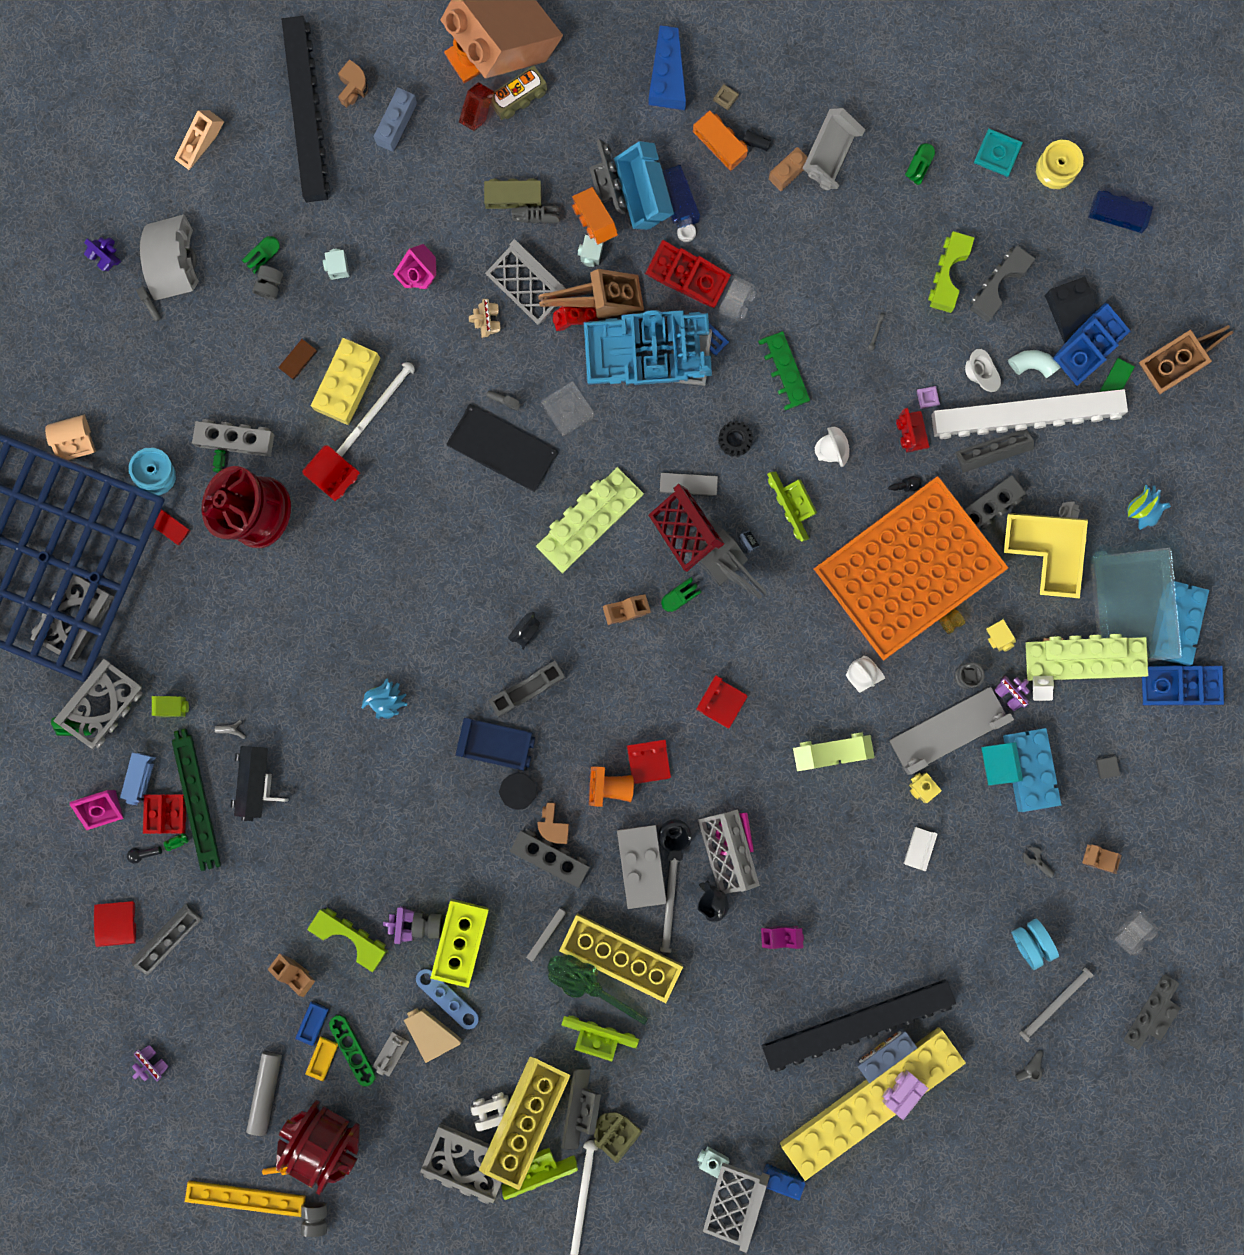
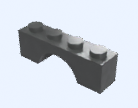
(1015, 266)
(527, 689)

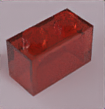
(476, 106)

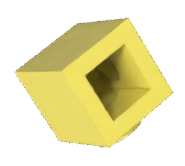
(1001, 636)
(924, 787)

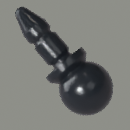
(911, 484)

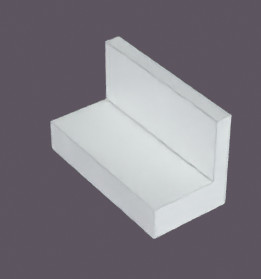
(920, 849)

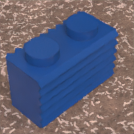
(784, 1182)

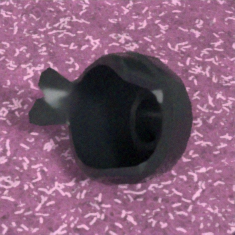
(674, 846)
(713, 903)

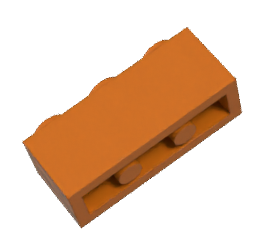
(720, 140)
(594, 216)

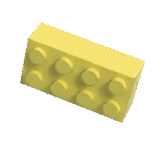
(345, 381)

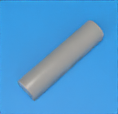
(264, 1094)

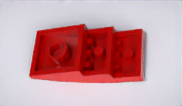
(687, 274)

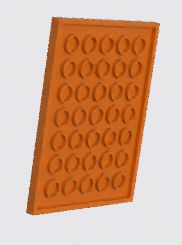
(910, 568)

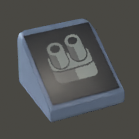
(748, 541)

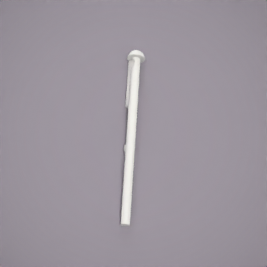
(408, 368)
(590, 1146)

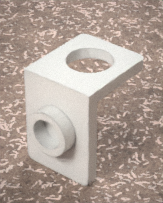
(1043, 688)
(267, 790)

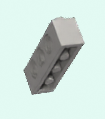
(203, 438)

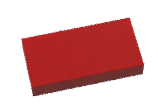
(171, 528)

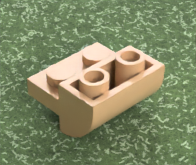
(70, 438)

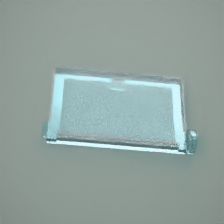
(1137, 599)

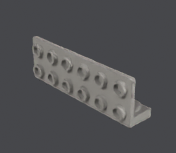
(949, 730)

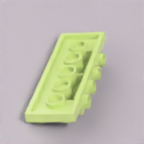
(589, 519)
(1087, 657)

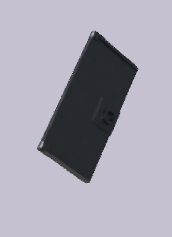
(502, 448)

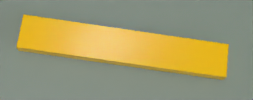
(244, 1198)

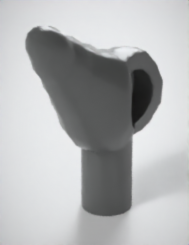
(1032, 1070)

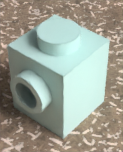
(590, 252)
(336, 264)
(711, 1161)

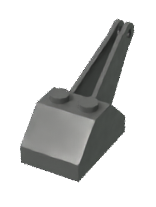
(725, 561)

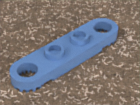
(447, 1000)

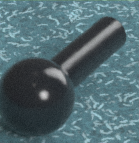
(135, 855)

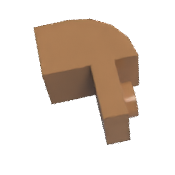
(356, 83)
(626, 610)
(552, 831)
(1102, 859)
(291, 973)

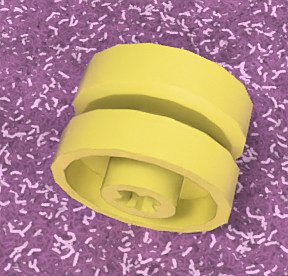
(1059, 164)

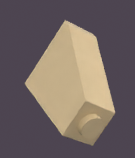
(430, 1034)

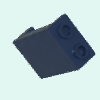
(495, 744)

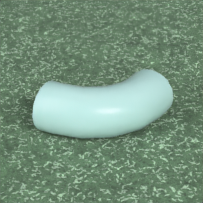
(1034, 360)

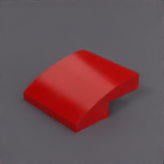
(164, 814)
(114, 924)

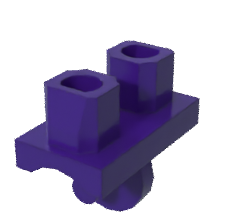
(103, 249)

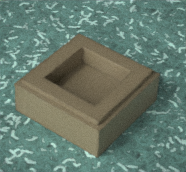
(725, 97)

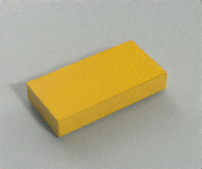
(321, 1058)

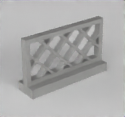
(533, 266)
(737, 851)
(753, 1206)

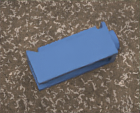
(137, 778)

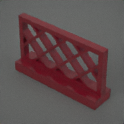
(699, 521)

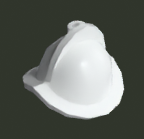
(833, 447)

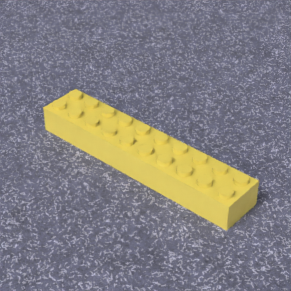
(862, 1108)

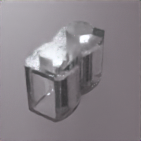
(737, 299)
(1135, 932)

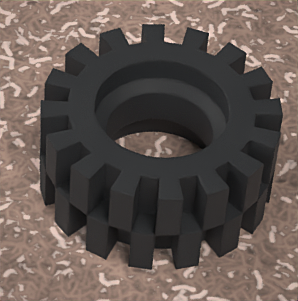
(739, 428)

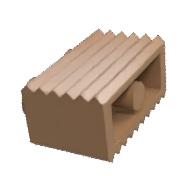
(788, 169)

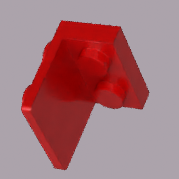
(912, 430)
(721, 702)
(649, 761)

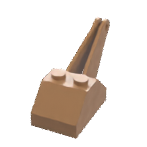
(612, 295)
(1179, 359)

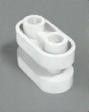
(481, 1106)

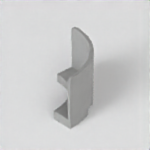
(165, 257)

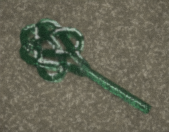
(581, 978)

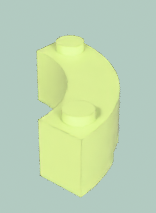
(829, 753)

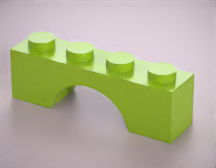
(945, 293)
(368, 952)

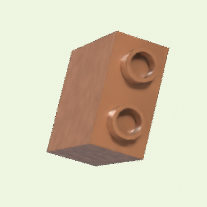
(502, 33)

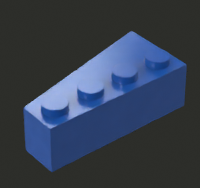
(667, 75)

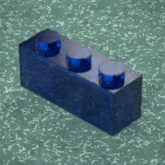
(681, 198)
(1120, 211)

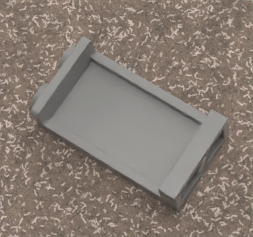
(831, 147)

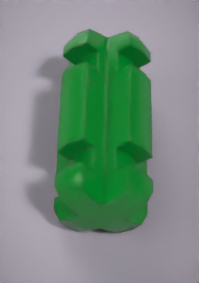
(219, 460)
(176, 842)

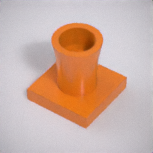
(461, 63)
(609, 787)

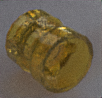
(952, 621)

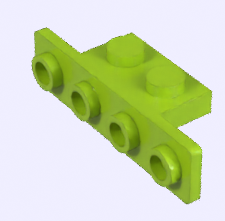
(795, 502)
(598, 1040)
(542, 1171)

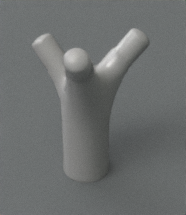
(231, 729)

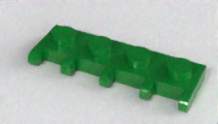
(786, 370)

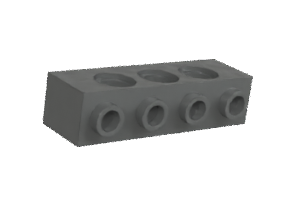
(1009, 488)
(521, 849)

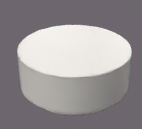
(686, 233)

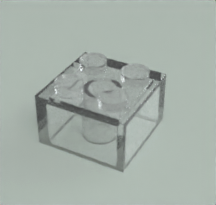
(567, 409)

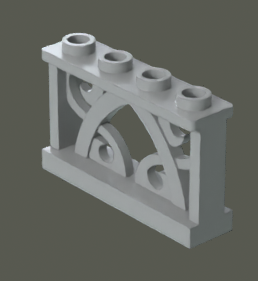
(97, 606)
(100, 677)
(452, 1138)

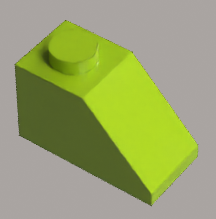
(169, 706)

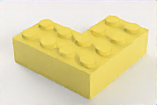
(1059, 541)

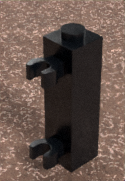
(250, 782)

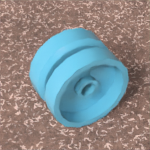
(152, 471)
(1035, 944)

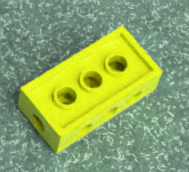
(467, 954)

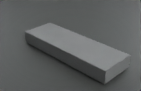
(694, 483)
(546, 934)

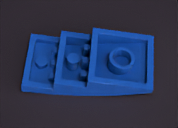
(1091, 344)
(1183, 685)

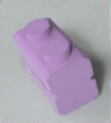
(904, 1094)

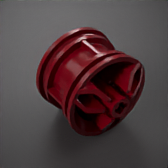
(246, 507)
(317, 1147)

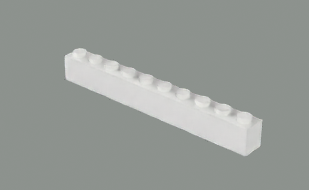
(1029, 413)

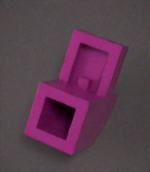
(782, 937)

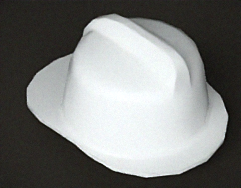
(982, 371)
(864, 673)

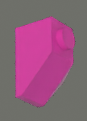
(417, 268)

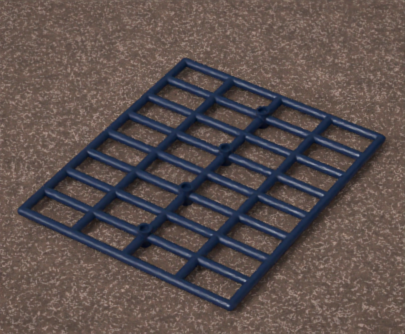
(46, 557)

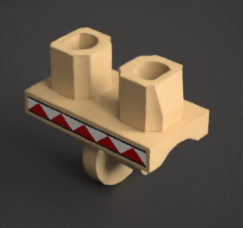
(482, 318)

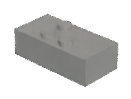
(641, 866)

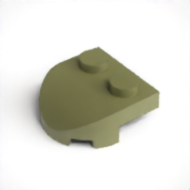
(615, 1134)

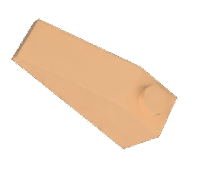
(199, 137)

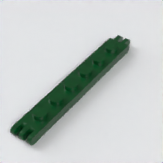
(195, 800)

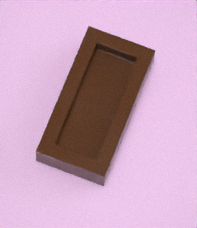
(297, 359)

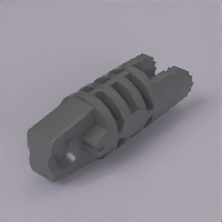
(536, 214)

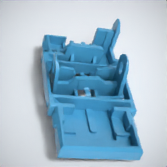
(613, 350)

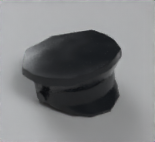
(524, 629)
(517, 791)

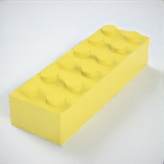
(621, 958)
(524, 1123)

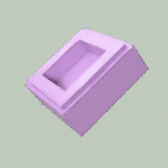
(928, 397)

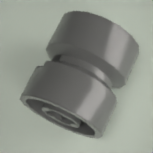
(268, 281)
(969, 675)
(426, 925)
(314, 1222)

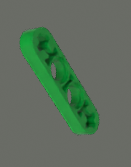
(348, 1052)

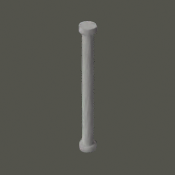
(669, 907)
(1056, 1004)

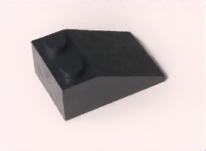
(1071, 306)

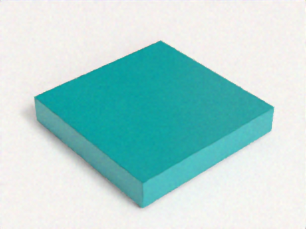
(998, 152)
(1002, 763)

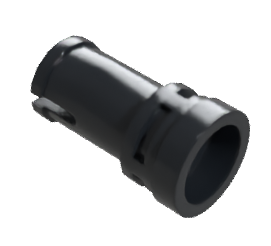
(757, 141)

